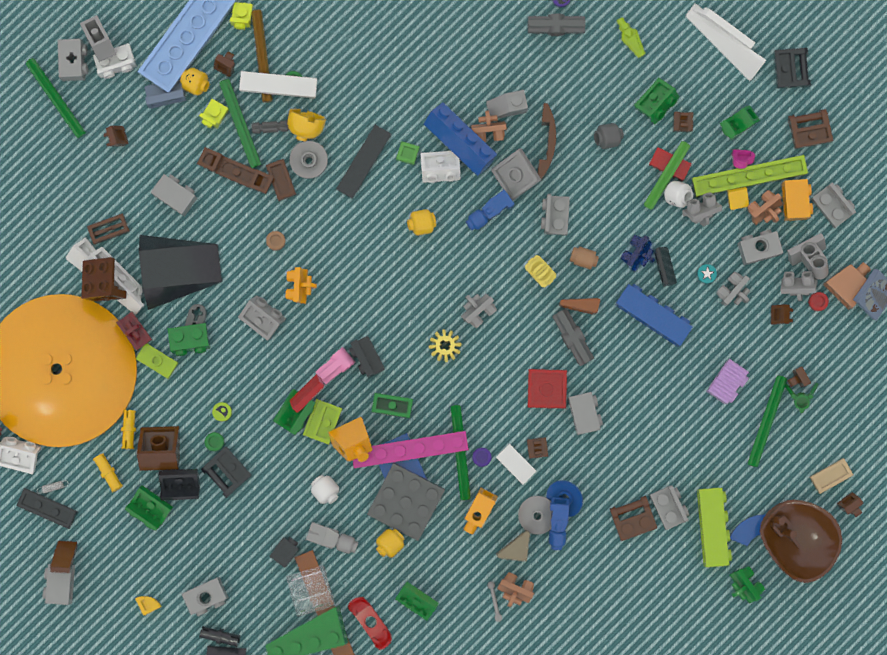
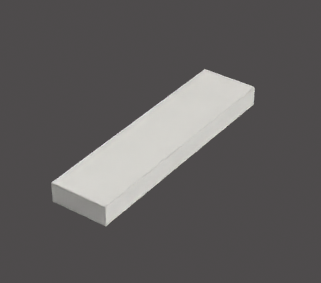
(278, 84)

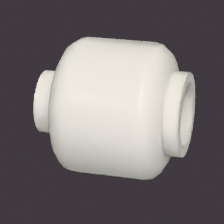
(678, 194)
(325, 489)

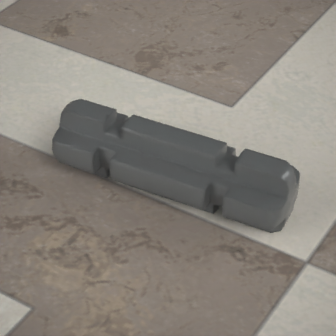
(268, 127)

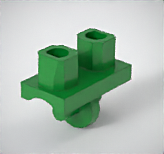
(744, 587)

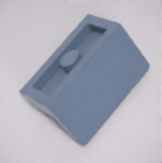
(157, 97)

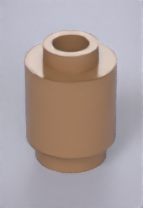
(584, 257)

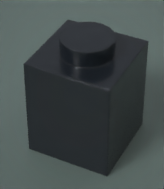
(285, 551)

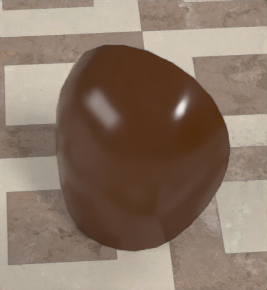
(801, 539)

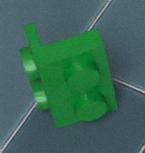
(188, 339)
(289, 418)
(148, 508)

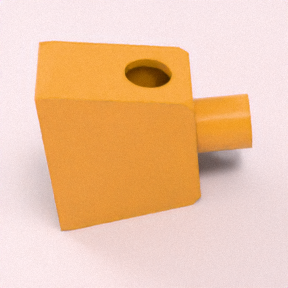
(351, 440)
(483, 504)

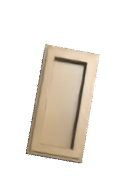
(831, 476)

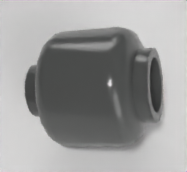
(608, 136)

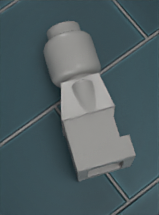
(330, 538)

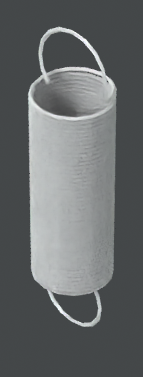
(52, 487)

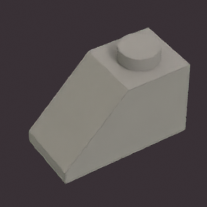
(508, 104)

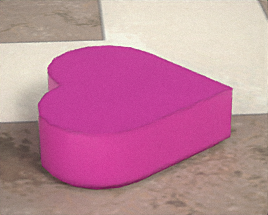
(742, 158)

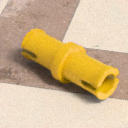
(128, 429)
(108, 472)

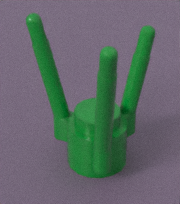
(801, 399)

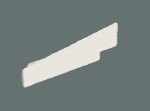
(727, 40)
(85, 251)

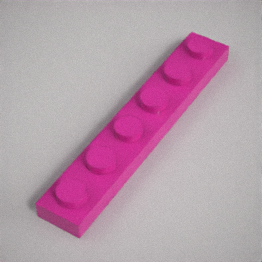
(415, 449)

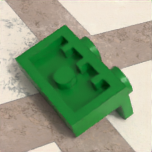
(657, 100)
(416, 601)

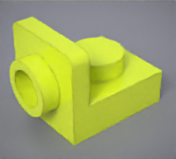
(241, 15)
(213, 114)

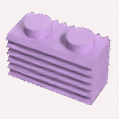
(728, 381)

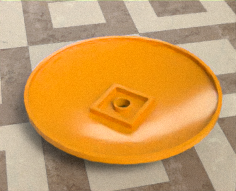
(94, 377)

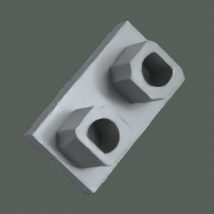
(701, 212)
(798, 286)
(727, 295)
(475, 307)

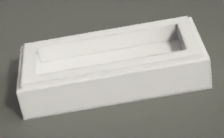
(516, 464)

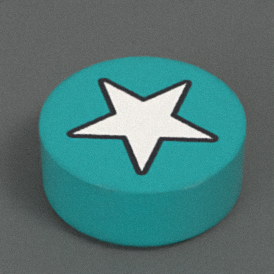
(706, 274)

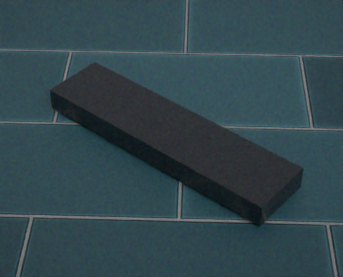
(363, 161)

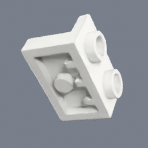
(122, 61)
(440, 166)
(18, 454)

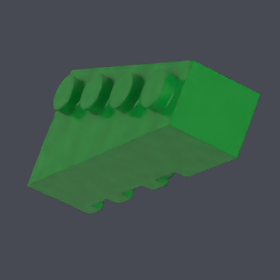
(316, 635)

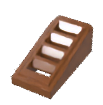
(587, 305)

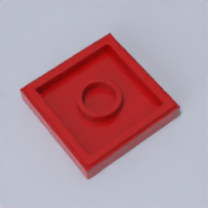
(547, 388)

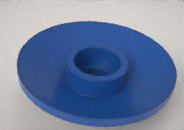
(562, 487)

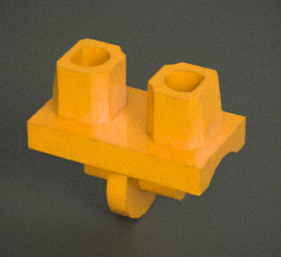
(302, 285)

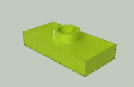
(157, 361)

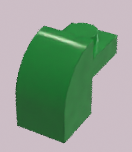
(739, 122)

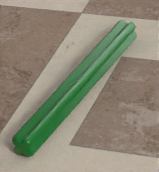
(55, 98)
(240, 123)
(767, 421)
(460, 456)

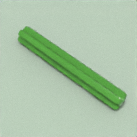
(667, 175)

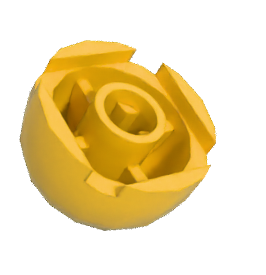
(305, 124)

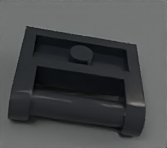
(786, 69)
(230, 467)

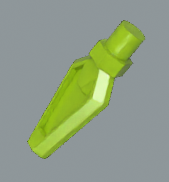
(631, 38)

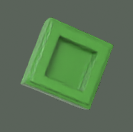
(407, 153)

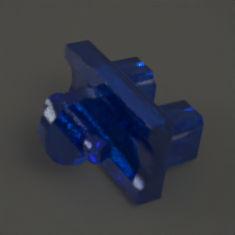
(641, 254)

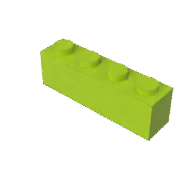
(713, 527)

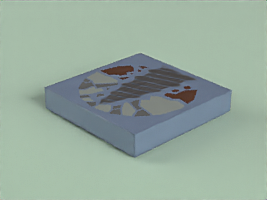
(873, 295)

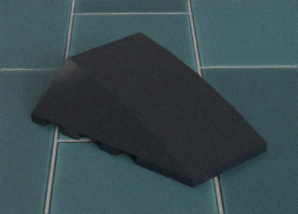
(176, 268)

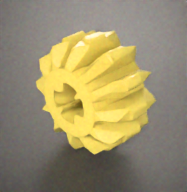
(540, 271)
(446, 339)

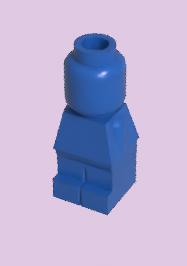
(490, 210)
(559, 521)

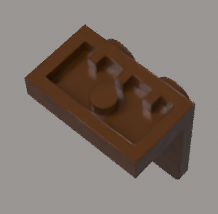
(99, 280)

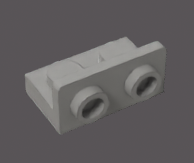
(834, 205)
(556, 215)
(261, 317)
(669, 507)

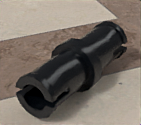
(219, 636)

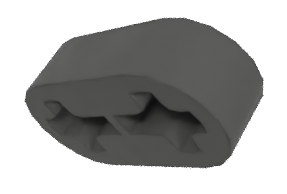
(191, 317)

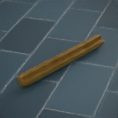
(261, 48)

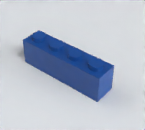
(460, 139)
(653, 315)

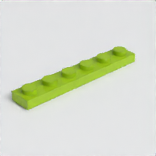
(750, 175)

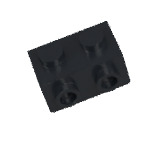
(369, 360)
(179, 484)

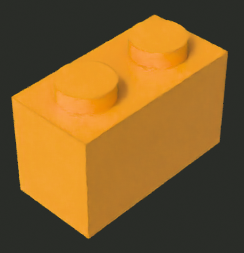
(796, 200)

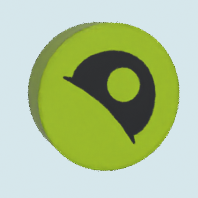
(222, 411)

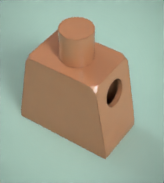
(848, 283)

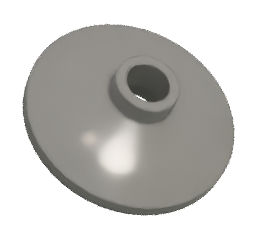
(306, 150)
(526, 513)

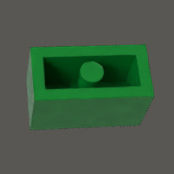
(392, 405)

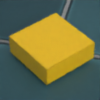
(738, 198)

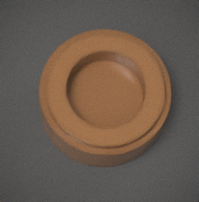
(275, 240)

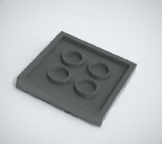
(406, 501)

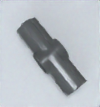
(556, 24)
(573, 337)

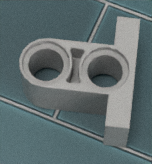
(811, 261)

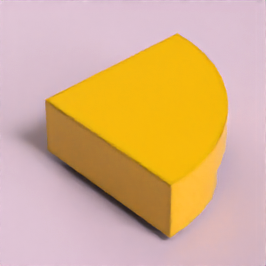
(147, 604)

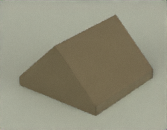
(516, 549)

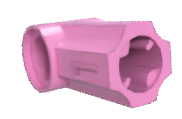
(338, 363)

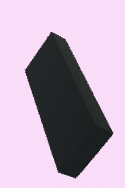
(46, 508)

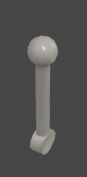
(498, 617)

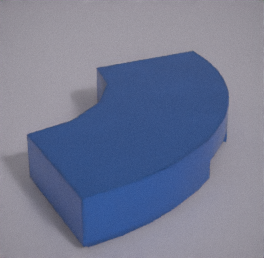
(747, 530)

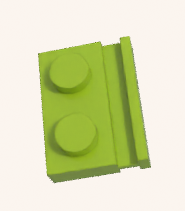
(321, 421)

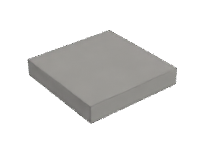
(516, 174)

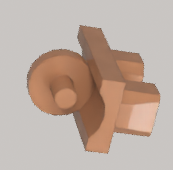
(497, 127)
(768, 210)
(515, 593)

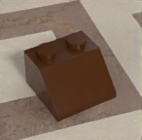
(158, 448)

